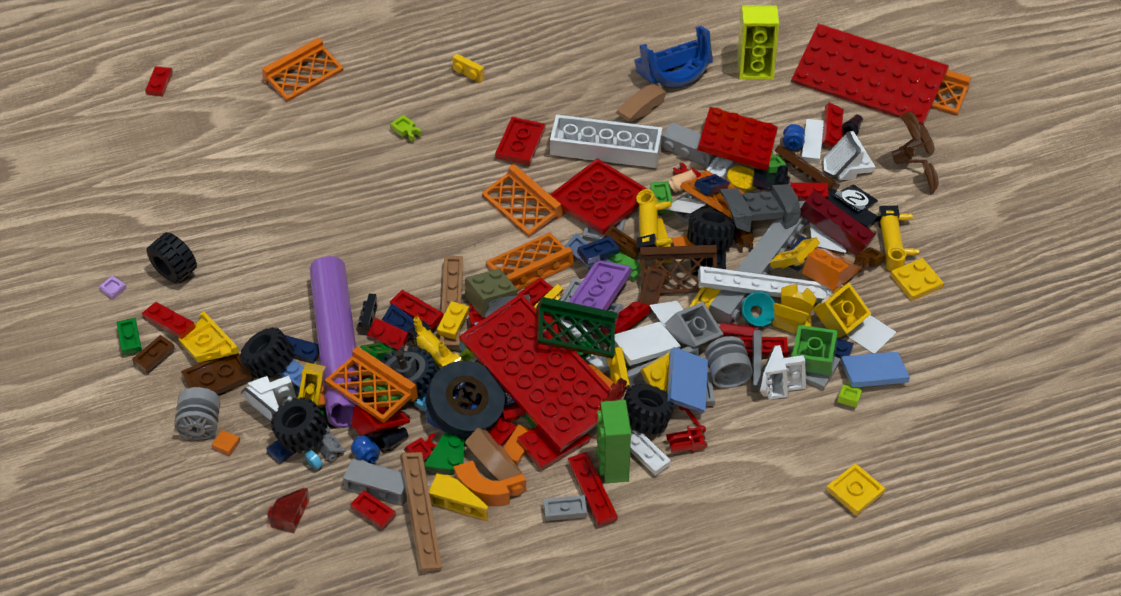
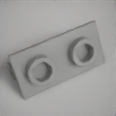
(331, 446)

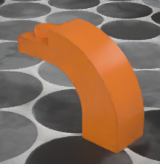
(490, 492)

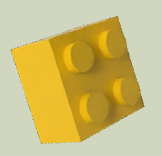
(842, 310)

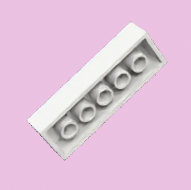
(606, 141)

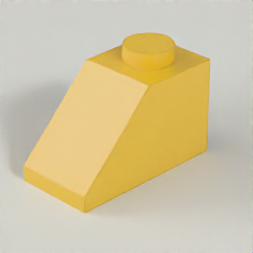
(312, 382)

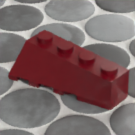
(836, 223)

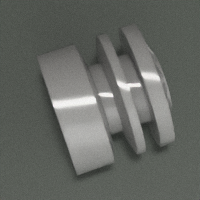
(728, 362)
(197, 413)

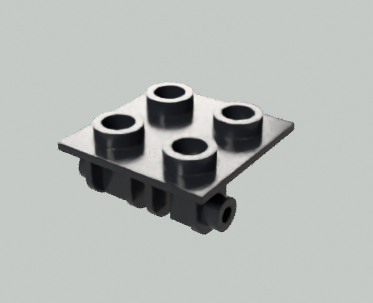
(763, 180)

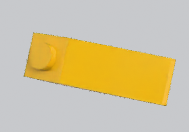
(454, 496)

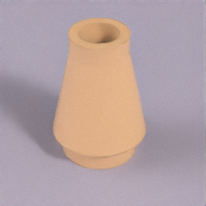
(676, 180)

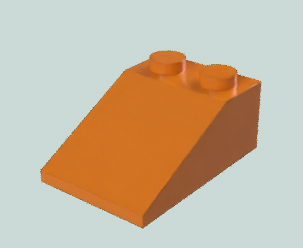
(829, 268)

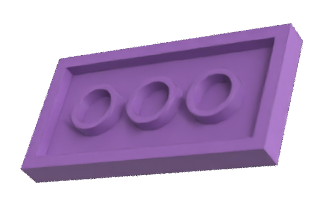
(601, 285)

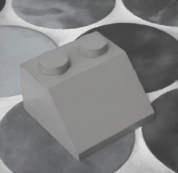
(693, 326)

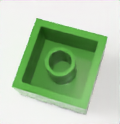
(818, 348)

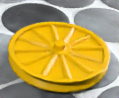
(741, 178)

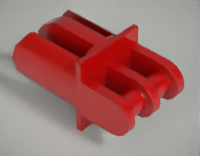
(691, 440)

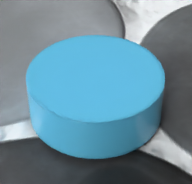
(313, 460)

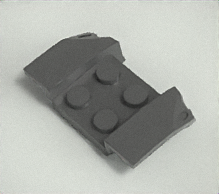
(765, 205)

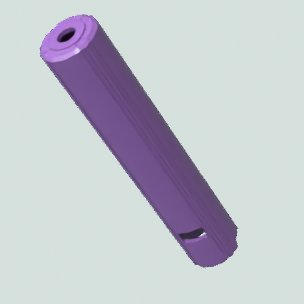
(334, 332)

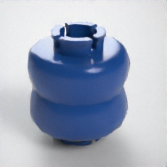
(794, 137)
(365, 449)

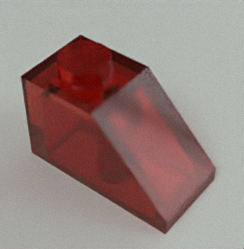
(288, 510)

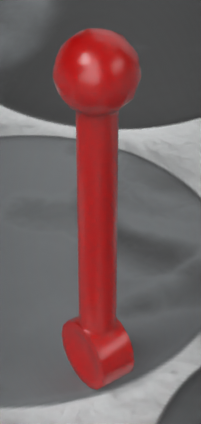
(693, 418)

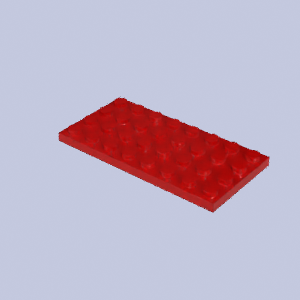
(869, 73)
(544, 380)

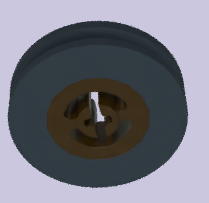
(477, 385)

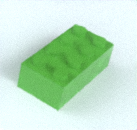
(613, 441)

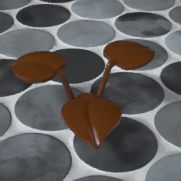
(905, 153)

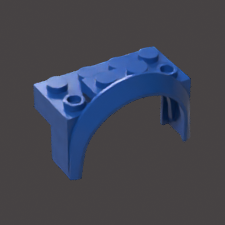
(655, 65)

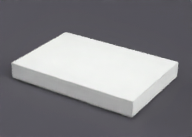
(645, 343)

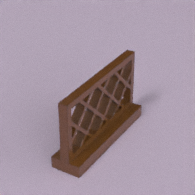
(674, 253)

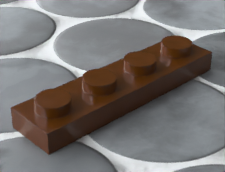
(800, 164)

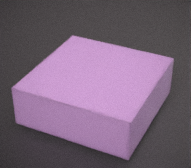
(112, 287)

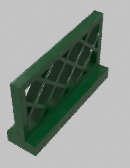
(576, 315)

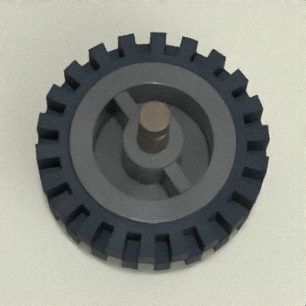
(414, 365)

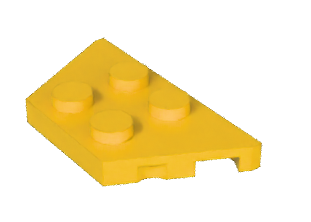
(208, 341)

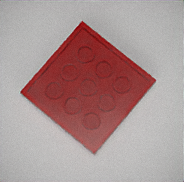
(738, 138)
(599, 196)

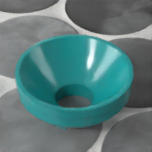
(764, 303)

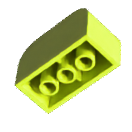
(757, 41)

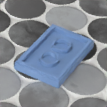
(875, 369)
(687, 380)

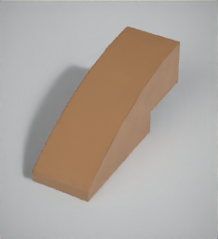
(642, 102)
(492, 455)

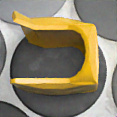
(794, 310)

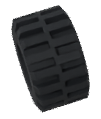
(711, 228)
(171, 257)
(267, 353)
(648, 408)
(299, 425)

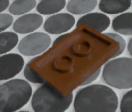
(218, 374)

